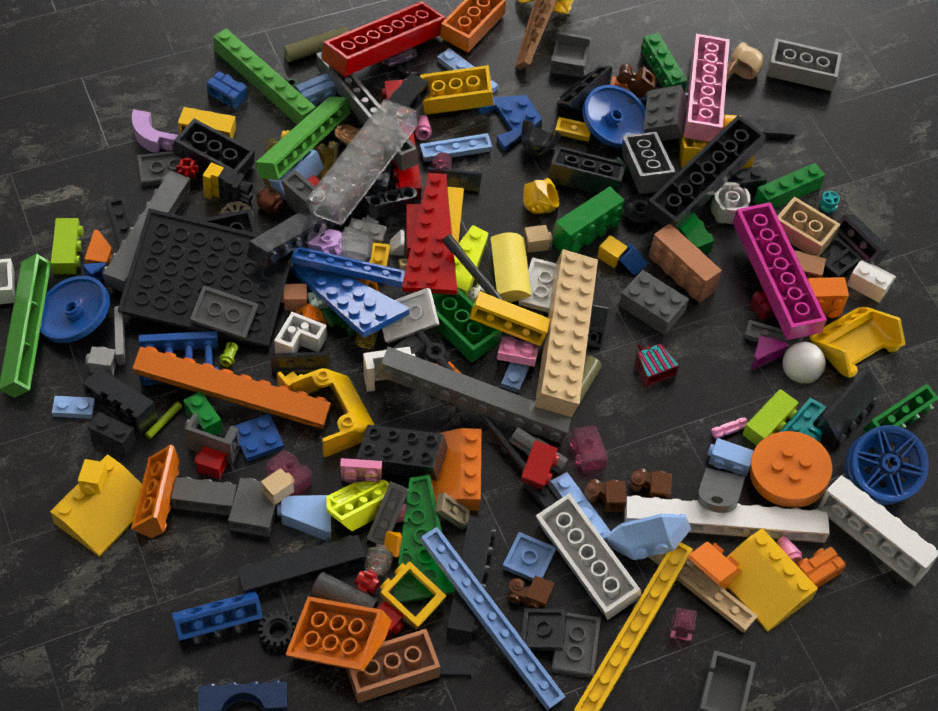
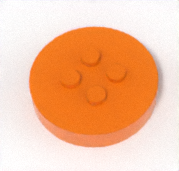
(790, 469)

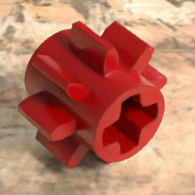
(187, 167)
(367, 581)

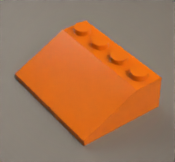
(461, 468)
(338, 634)

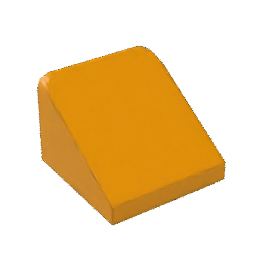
(393, 541)

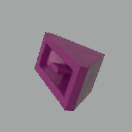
(767, 351)

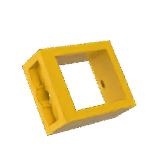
(427, 610)

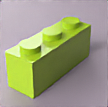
(66, 246)
(771, 417)

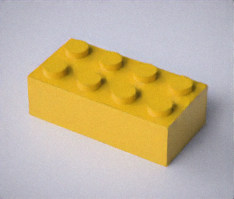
(458, 90)

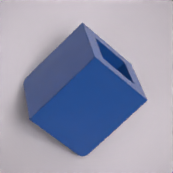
(633, 259)

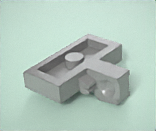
(370, 225)

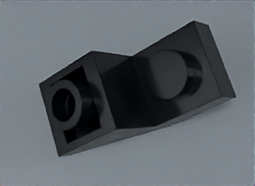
(597, 325)

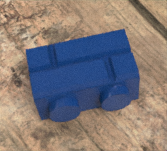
(227, 90)

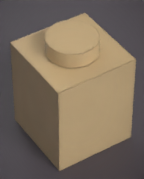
(537, 238)
(277, 486)

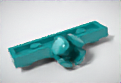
(806, 418)

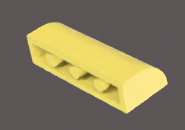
(510, 266)

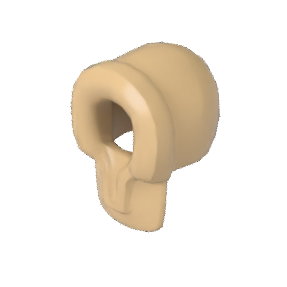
(745, 62)

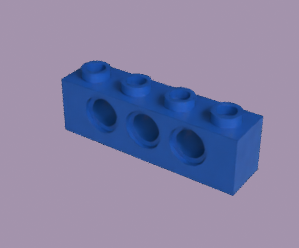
(217, 615)

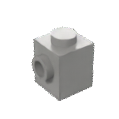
(101, 358)

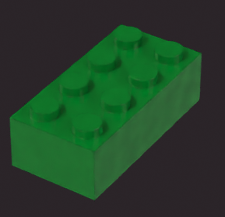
(588, 221)
(467, 335)

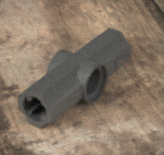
(525, 442)

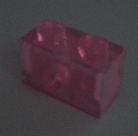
(588, 448)
(289, 463)

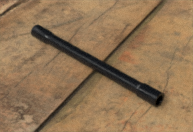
(456, 249)

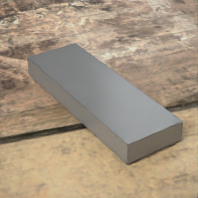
(119, 337)

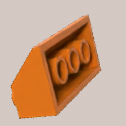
(156, 492)

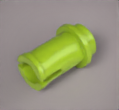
(227, 357)

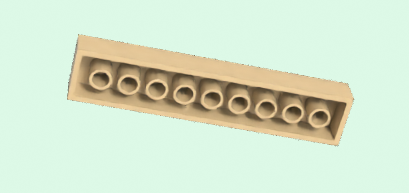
(567, 334)

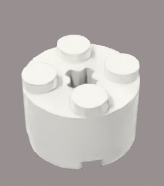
(727, 201)

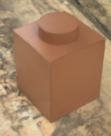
(294, 296)

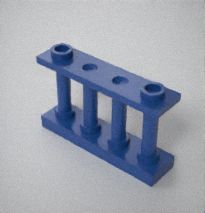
(180, 341)

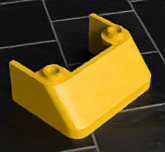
(356, 418)

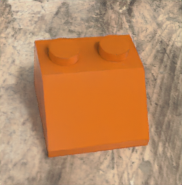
(715, 564)

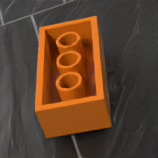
(471, 22)

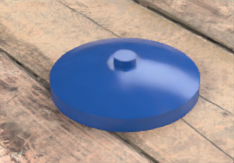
(611, 115)
(74, 309)

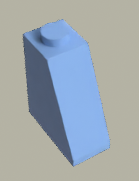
(306, 515)

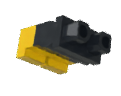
(226, 185)

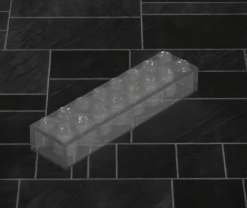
(362, 162)

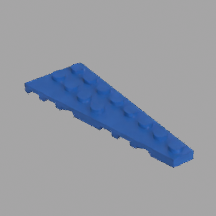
(352, 300)

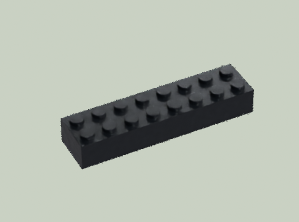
(705, 173)

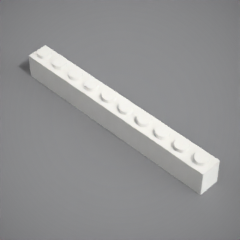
(742, 521)

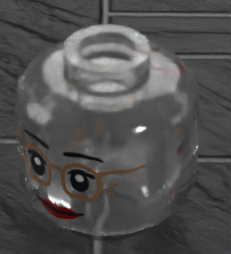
(379, 559)

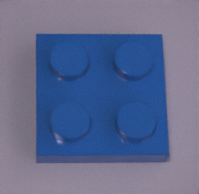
(259, 437)

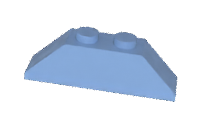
(649, 535)

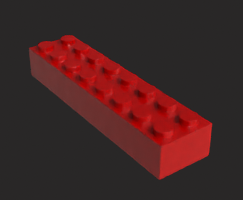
(382, 38)

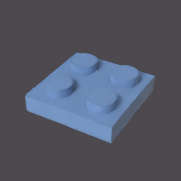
(528, 557)

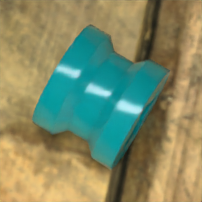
(829, 201)

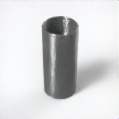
(332, 589)

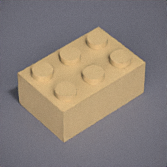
(807, 227)

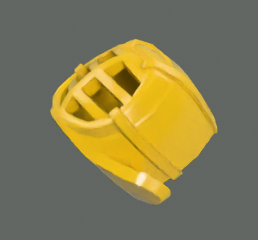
(540, 196)

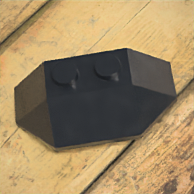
(578, 92)

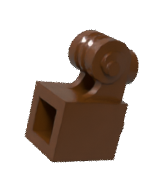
(637, 82)
(657, 483)
(611, 492)
(533, 596)

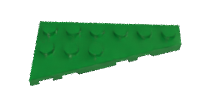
(419, 520)

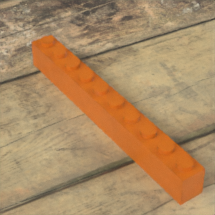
(231, 387)

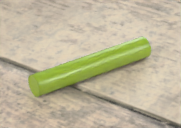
(163, 420)

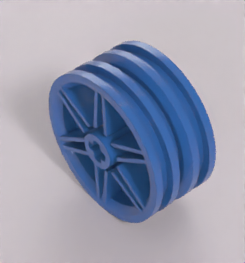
(905, 446)

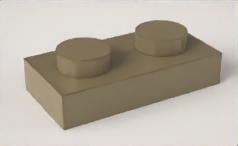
(452, 510)

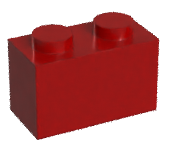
(539, 465)

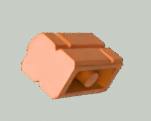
(823, 566)

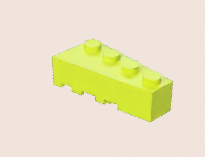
(474, 246)

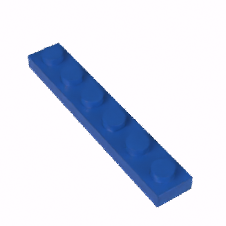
(348, 266)

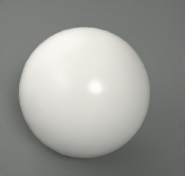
(804, 362)

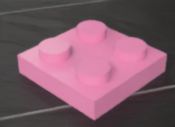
(517, 351)
(360, 470)

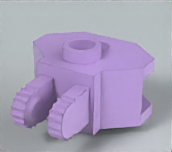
(329, 243)

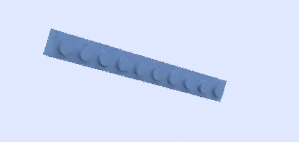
(492, 618)

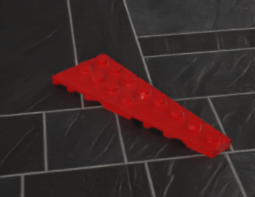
(429, 260)

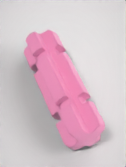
(729, 428)

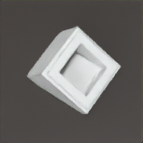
(397, 244)

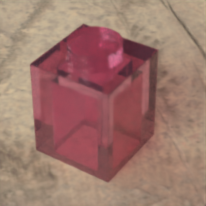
(683, 624)

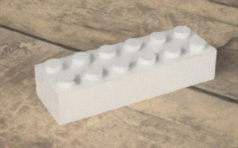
(878, 530)
(588, 556)

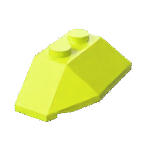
(356, 503)

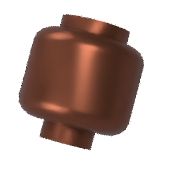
(270, 200)

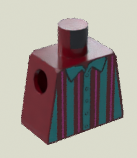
(655, 363)

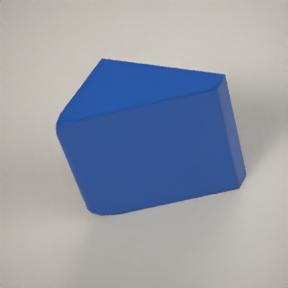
(94, 270)

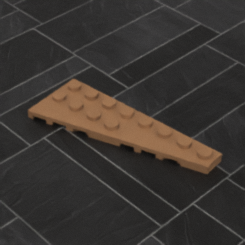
(536, 24)

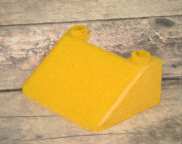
(857, 337)

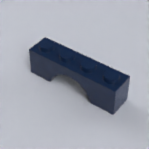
(268, 696)

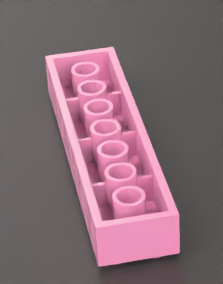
(706, 88)

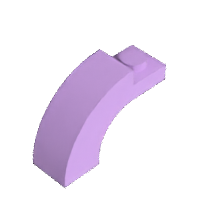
(148, 136)

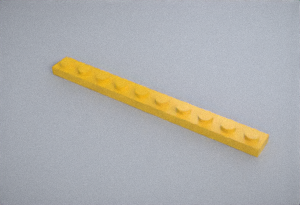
(634, 629)

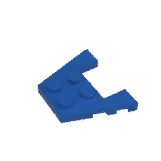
(513, 112)

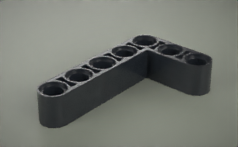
(386, 203)

